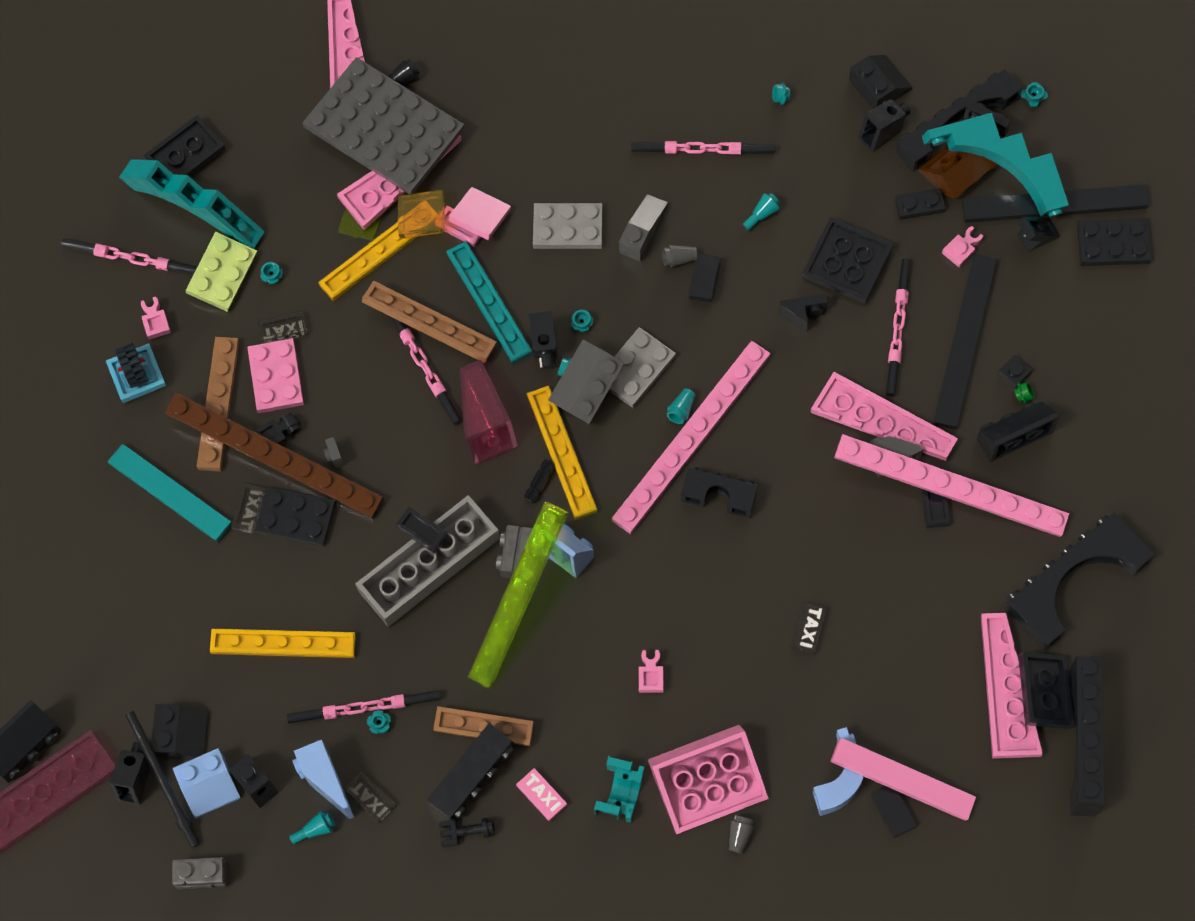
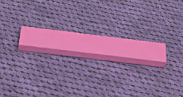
(903, 779)

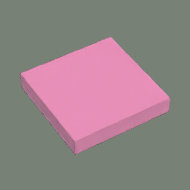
(479, 213)

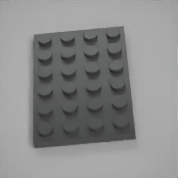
(383, 126)

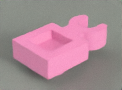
(960, 248)
(155, 320)
(651, 676)

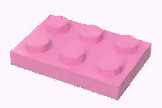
(275, 375)

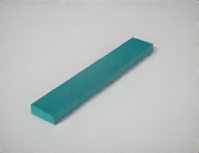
(489, 302)
(170, 493)

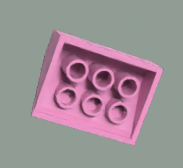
(708, 779)

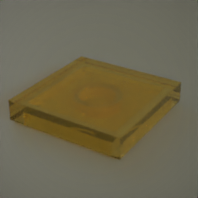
(421, 214)

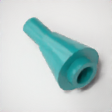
(766, 206)
(318, 825)

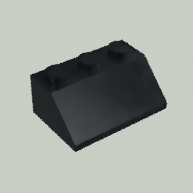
(1017, 430)
(24, 740)

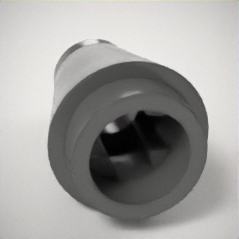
(676, 255)
(740, 832)

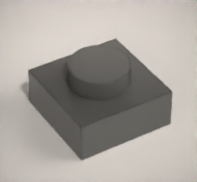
(332, 453)

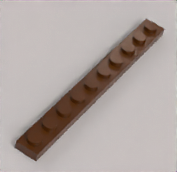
(274, 455)

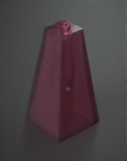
(484, 416)

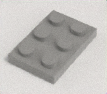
(567, 226)
(643, 364)

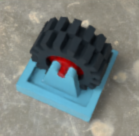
(135, 371)

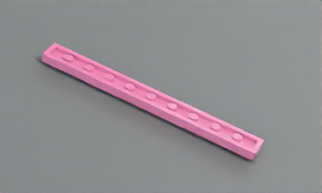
(690, 437)
(951, 485)

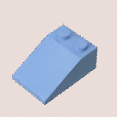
(571, 552)
(317, 767)

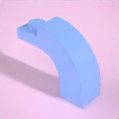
(841, 791)

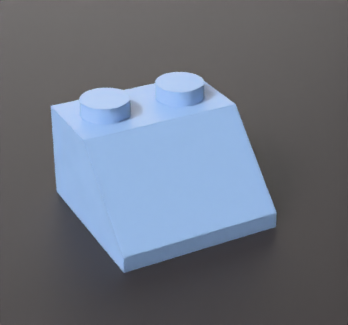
(206, 783)

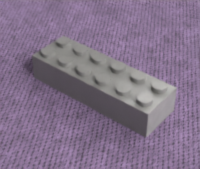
(417, 572)

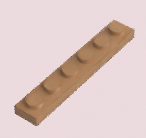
(429, 321)
(218, 399)

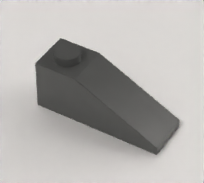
(642, 227)

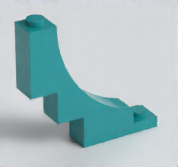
(982, 138)
(207, 204)

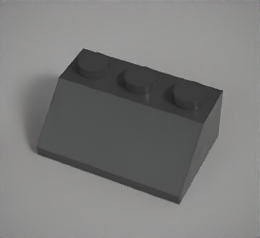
(586, 381)

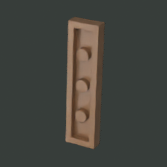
(473, 723)

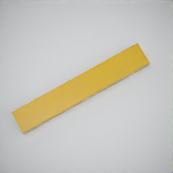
(364, 262)
(562, 453)
(283, 643)

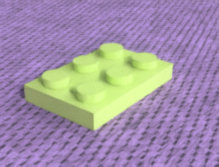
(221, 271)

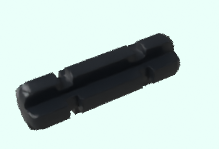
(539, 481)

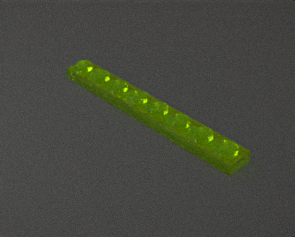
(518, 594)

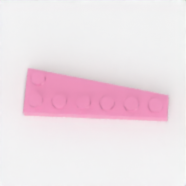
(343, 38)
(372, 196)
(865, 411)
(1004, 693)

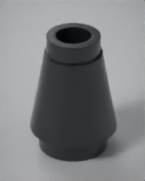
(404, 72)

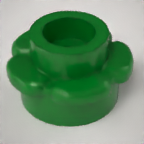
(1024, 392)

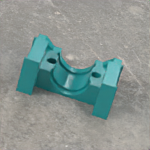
(623, 790)

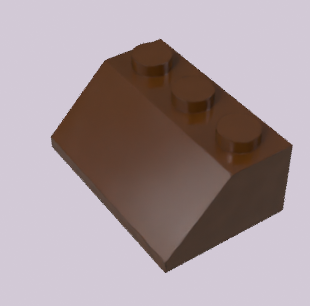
(955, 171)

